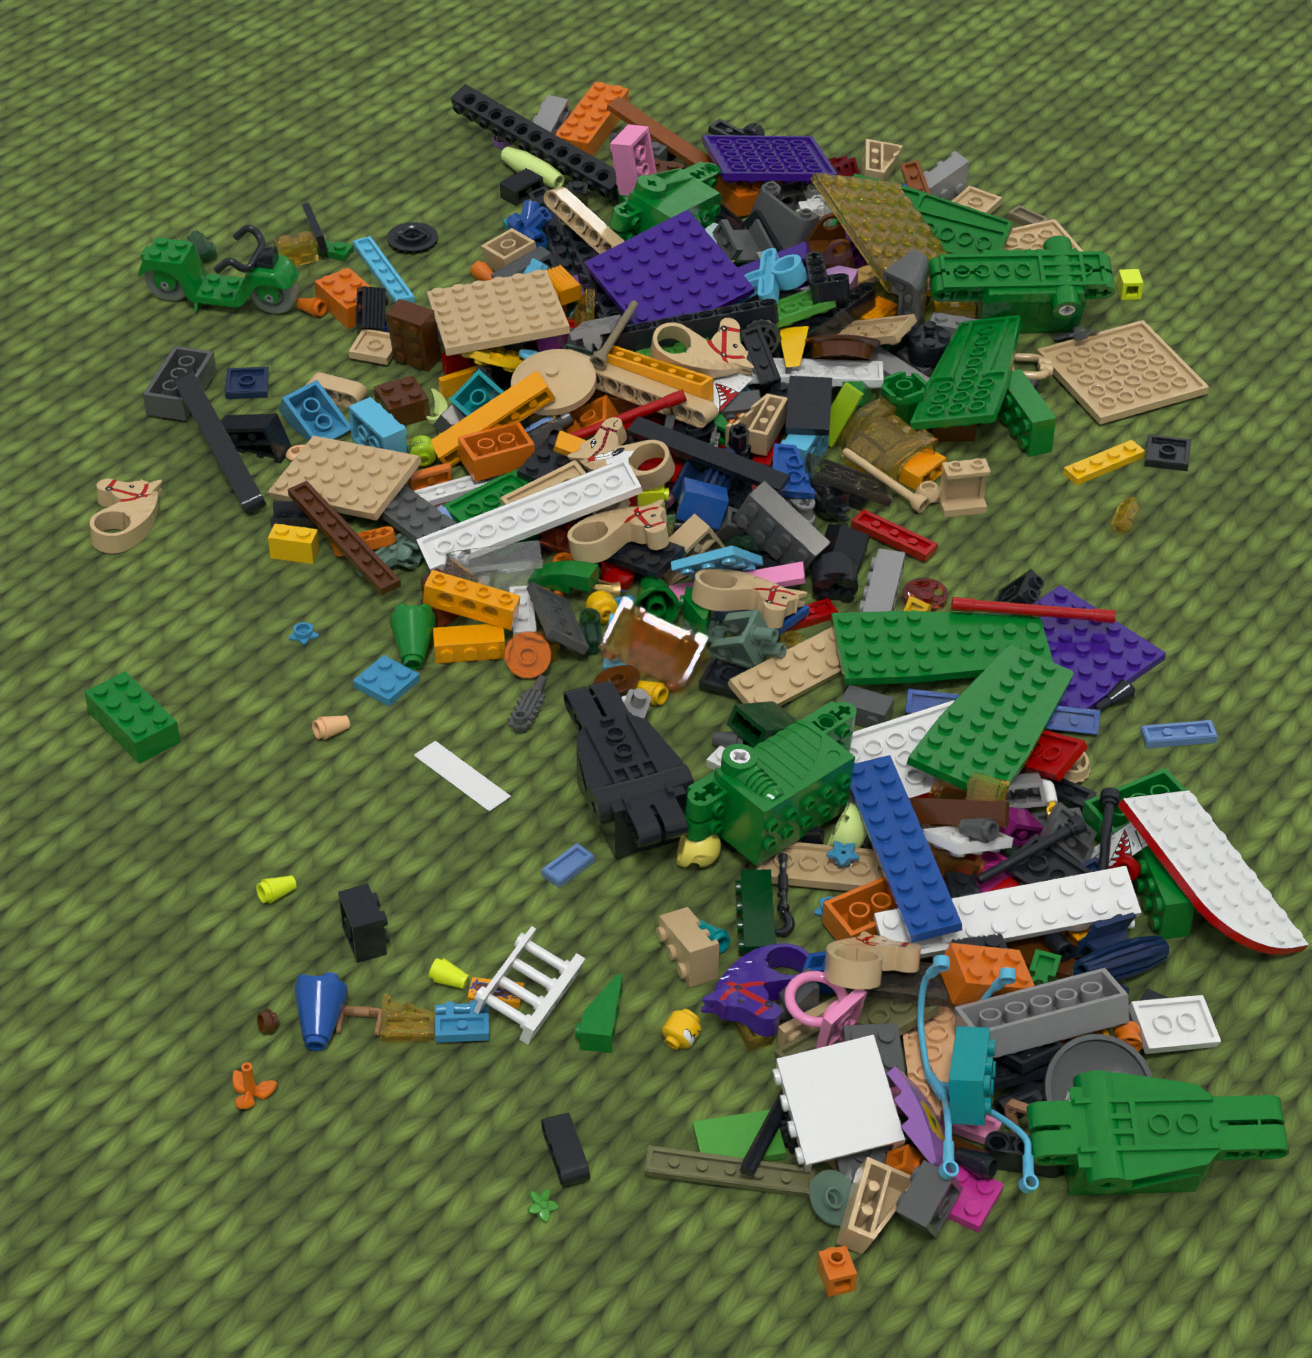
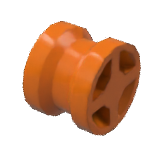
(1129, 1033)

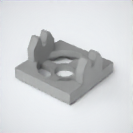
(592, 331)

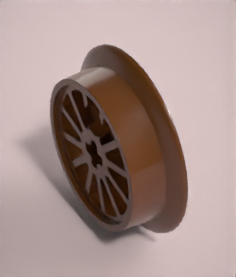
(842, 347)

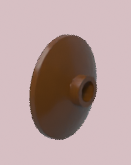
(622, 676)

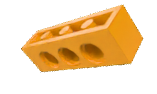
(471, 599)

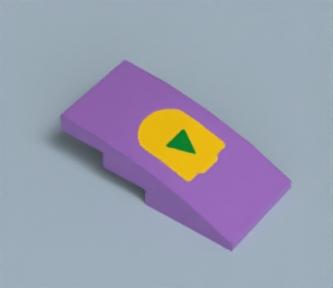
(923, 1123)

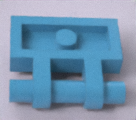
(460, 1022)

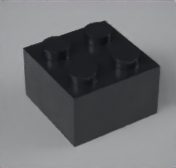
(363, 922)

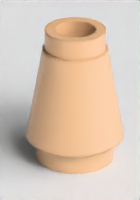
(329, 726)

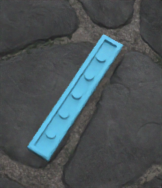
(382, 270)

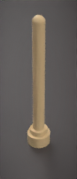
(918, 501)

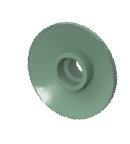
(829, 1195)

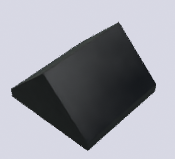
(846, 541)

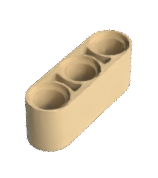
(341, 390)

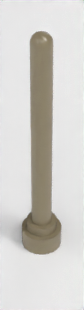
(600, 358)

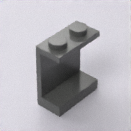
(742, 244)

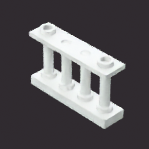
(542, 1005)

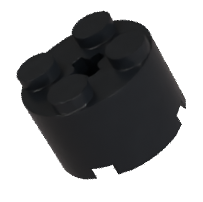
(927, 344)
(835, 577)

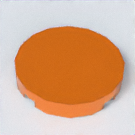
(528, 654)

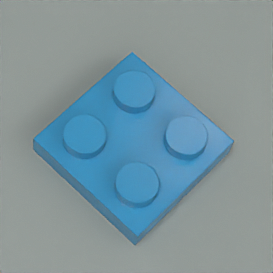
(386, 680)

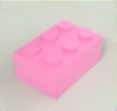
(632, 157)

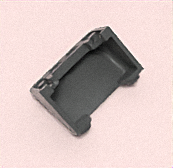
(788, 226)
(910, 282)

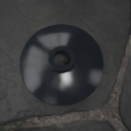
(693, 431)

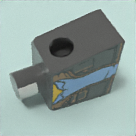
(541, 426)

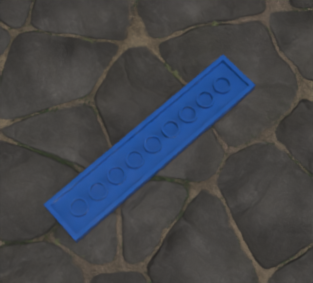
(903, 851)

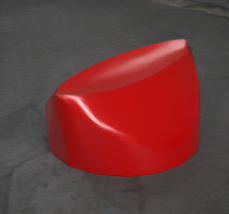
(614, 573)

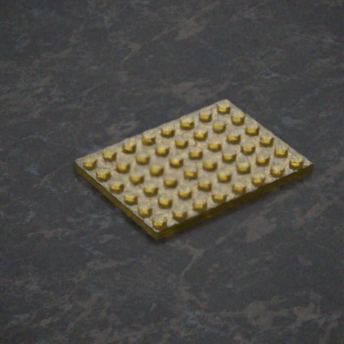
(878, 220)

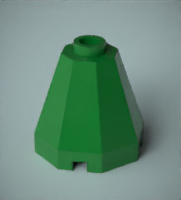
(904, 393)

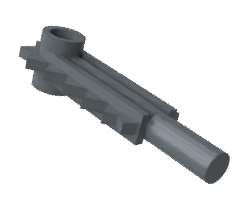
(528, 706)

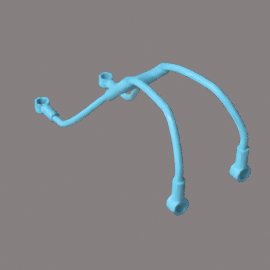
(1006, 976)

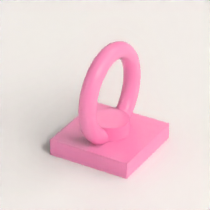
(840, 1013)

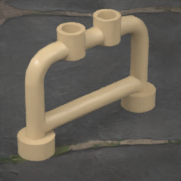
(1043, 364)

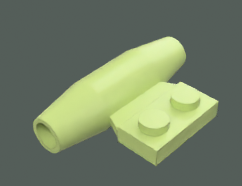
(521, 159)

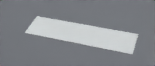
(462, 775)

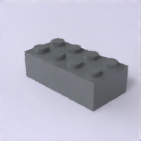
(162, 394)
(780, 528)

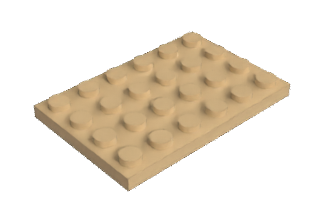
(348, 475)

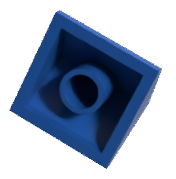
(704, 500)

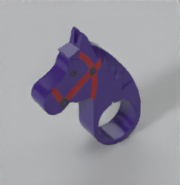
(751, 985)

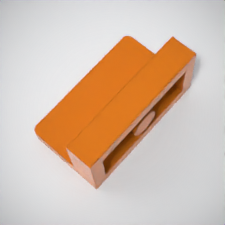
(430, 476)

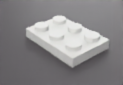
(961, 844)
(1174, 1024)

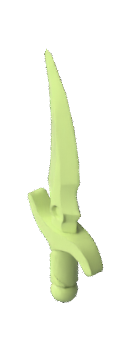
(440, 406)

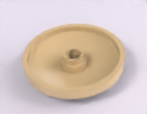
(567, 374)

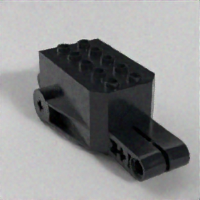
(626, 772)

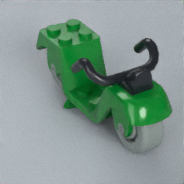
(176, 272)

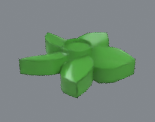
(542, 1205)

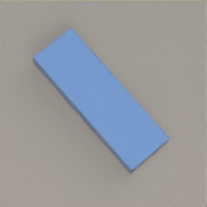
(1178, 734)

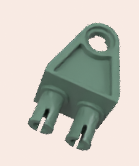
(752, 642)

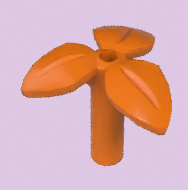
(244, 1083)

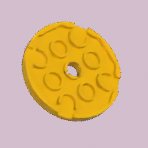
(497, 356)

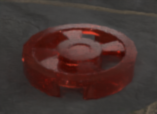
(924, 590)

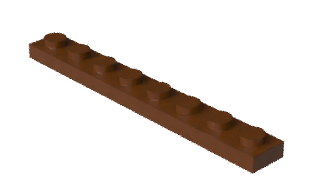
(344, 538)

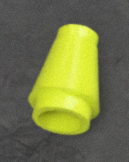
(275, 888)
(448, 974)

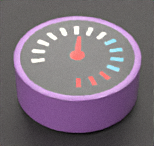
(500, 142)

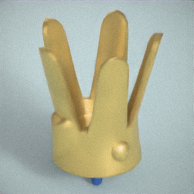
(612, 588)

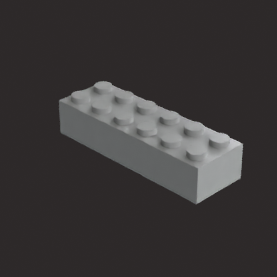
(1048, 1011)

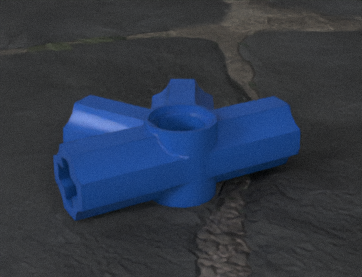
(531, 222)

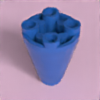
(319, 1007)

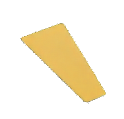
(793, 344)

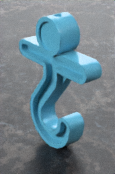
(776, 275)

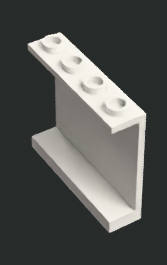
(838, 1101)

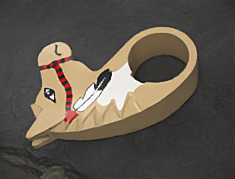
(607, 448)

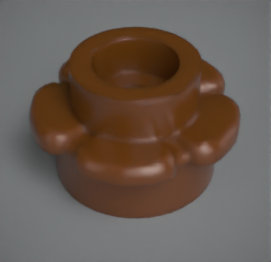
(267, 1021)

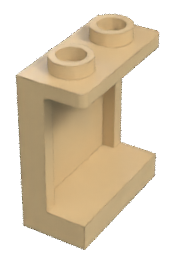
(963, 487)

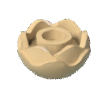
(930, 490)

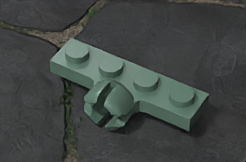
(402, 553)

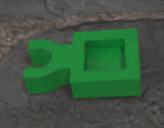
(338, 250)
(1044, 967)

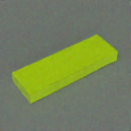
(842, 411)

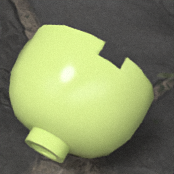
(849, 828)

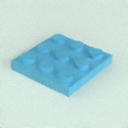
(724, 558)

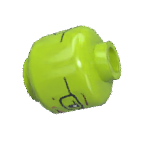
(424, 448)

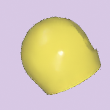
(700, 852)

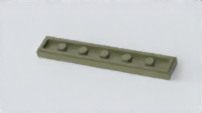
(726, 1171)

